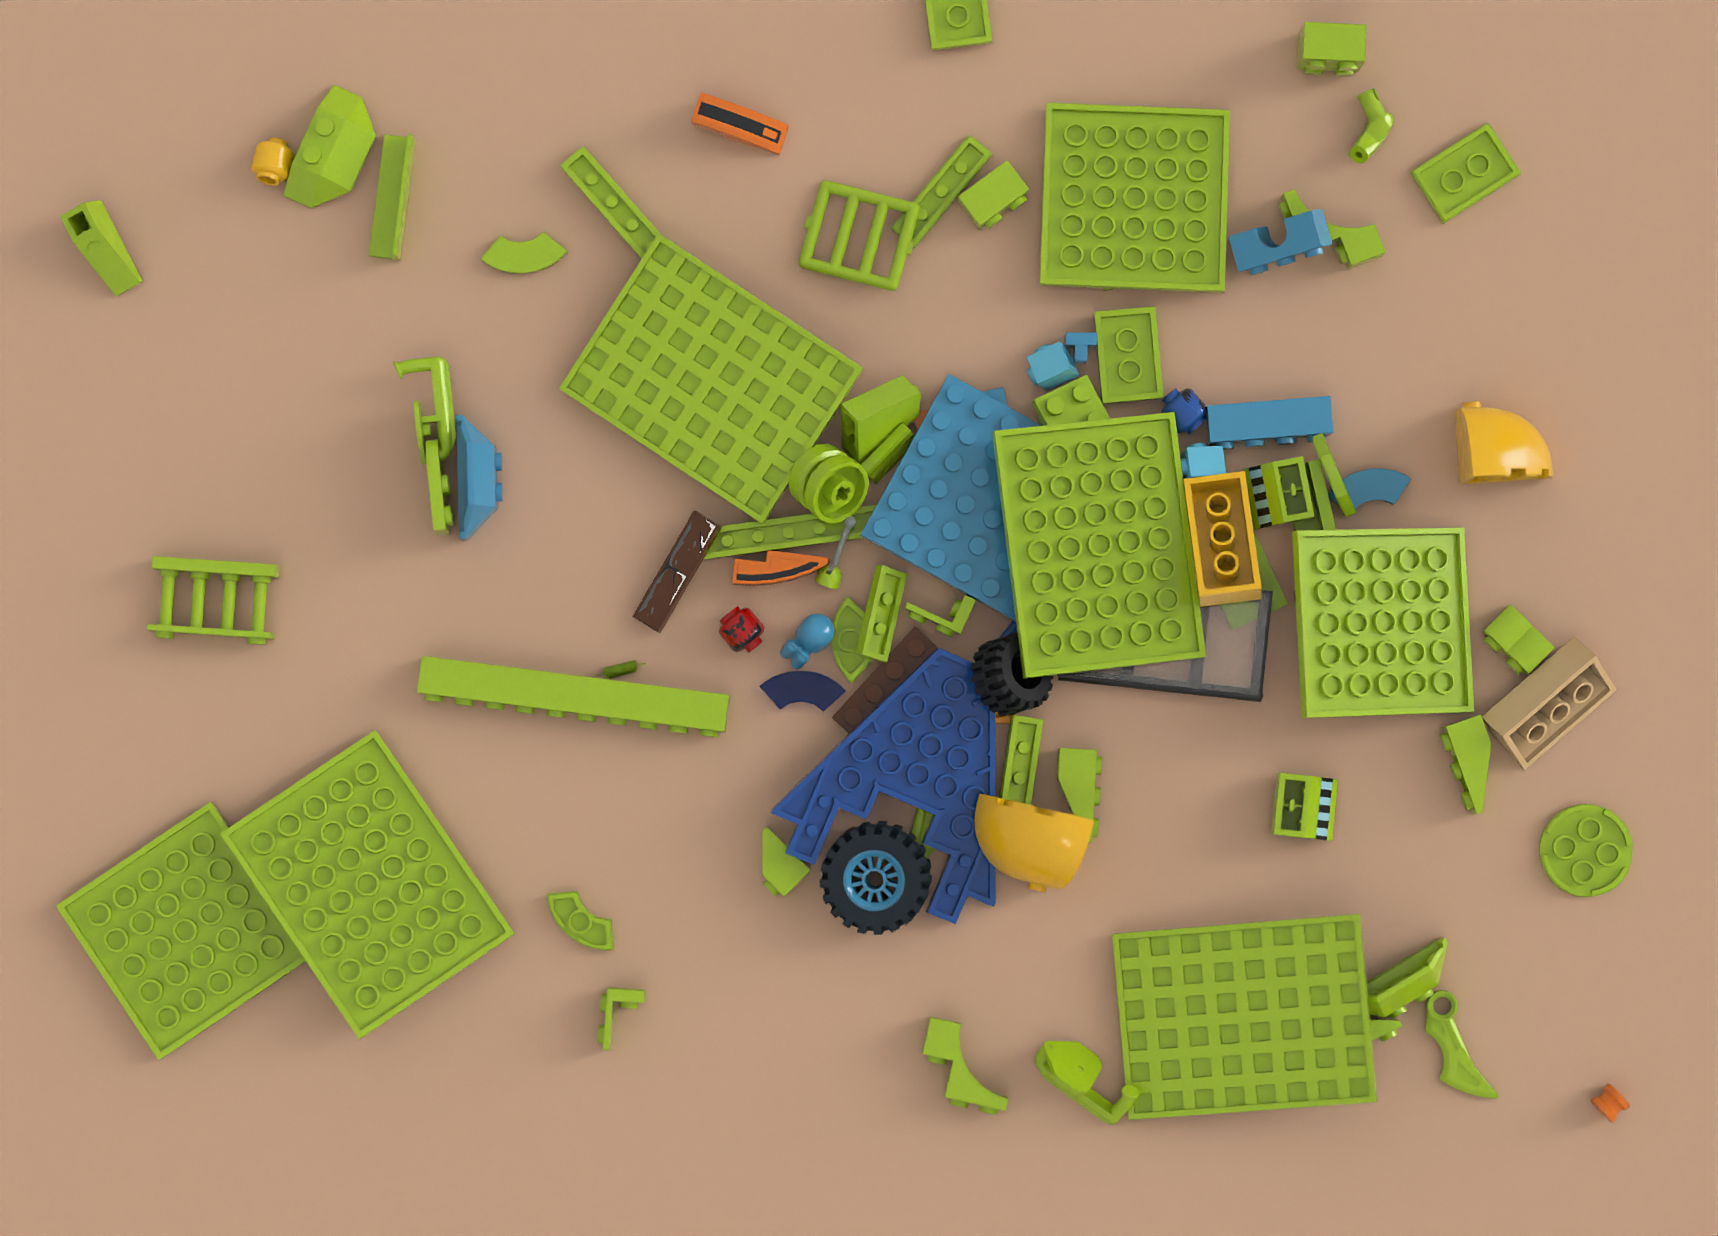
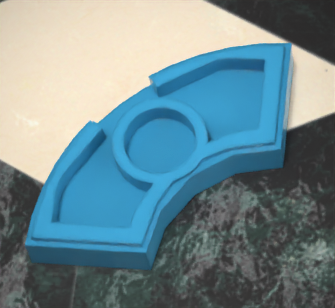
(1374, 486)

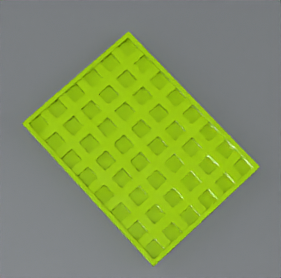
(711, 378)
(1245, 1017)

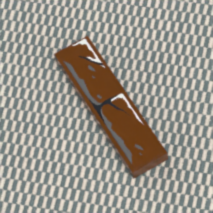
(677, 571)

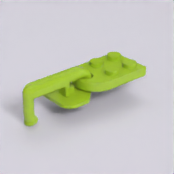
(435, 451)

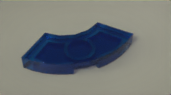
(802, 687)

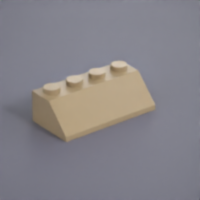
(1549, 702)

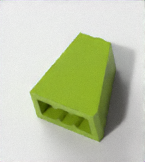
(876, 414)

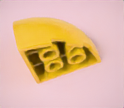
(1498, 446)
(1031, 841)

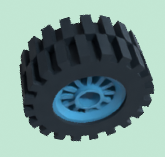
(901, 852)

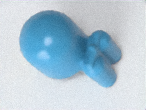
(811, 637)

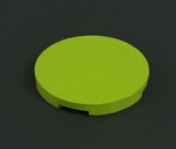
(1585, 850)

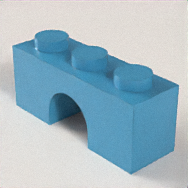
(1305, 234)

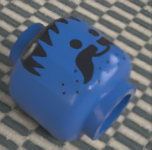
(1187, 407)

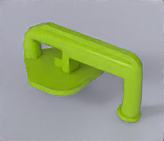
(1073, 1071)

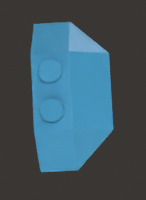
(476, 478)

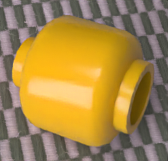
(272, 161)

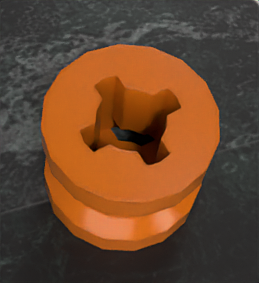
(1610, 1103)

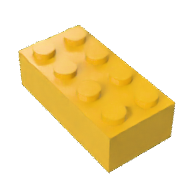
(1222, 539)

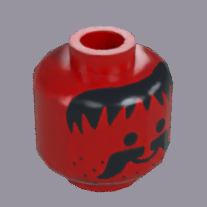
(741, 629)

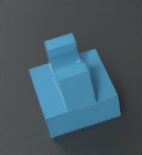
(1080, 343)

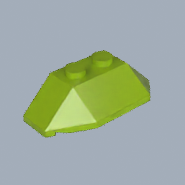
(331, 150)
(1407, 980)

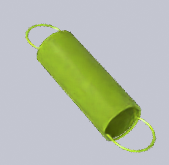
(620, 669)

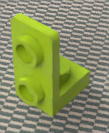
(960, 613)
(628, 999)

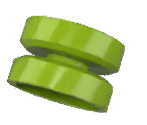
(828, 483)

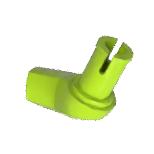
(1375, 130)

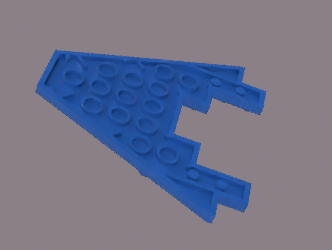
(922, 746)

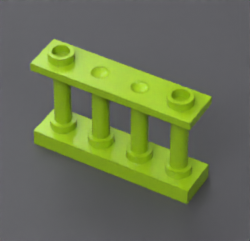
(230, 573)

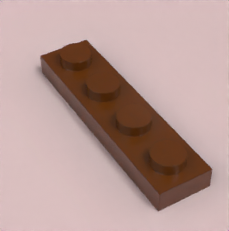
(884, 679)

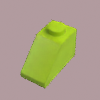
(780, 869)

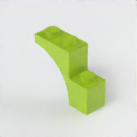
(1355, 244)
(943, 1043)

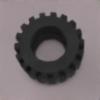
(1001, 681)

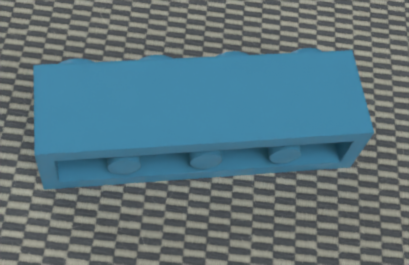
(1268, 421)

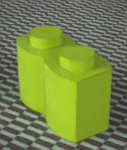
(1517, 640)

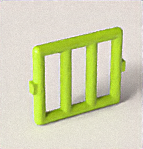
(863, 275)

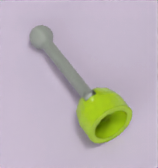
(830, 575)

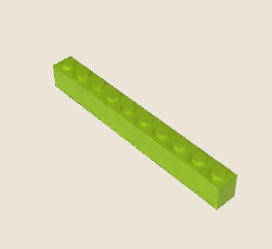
(573, 694)

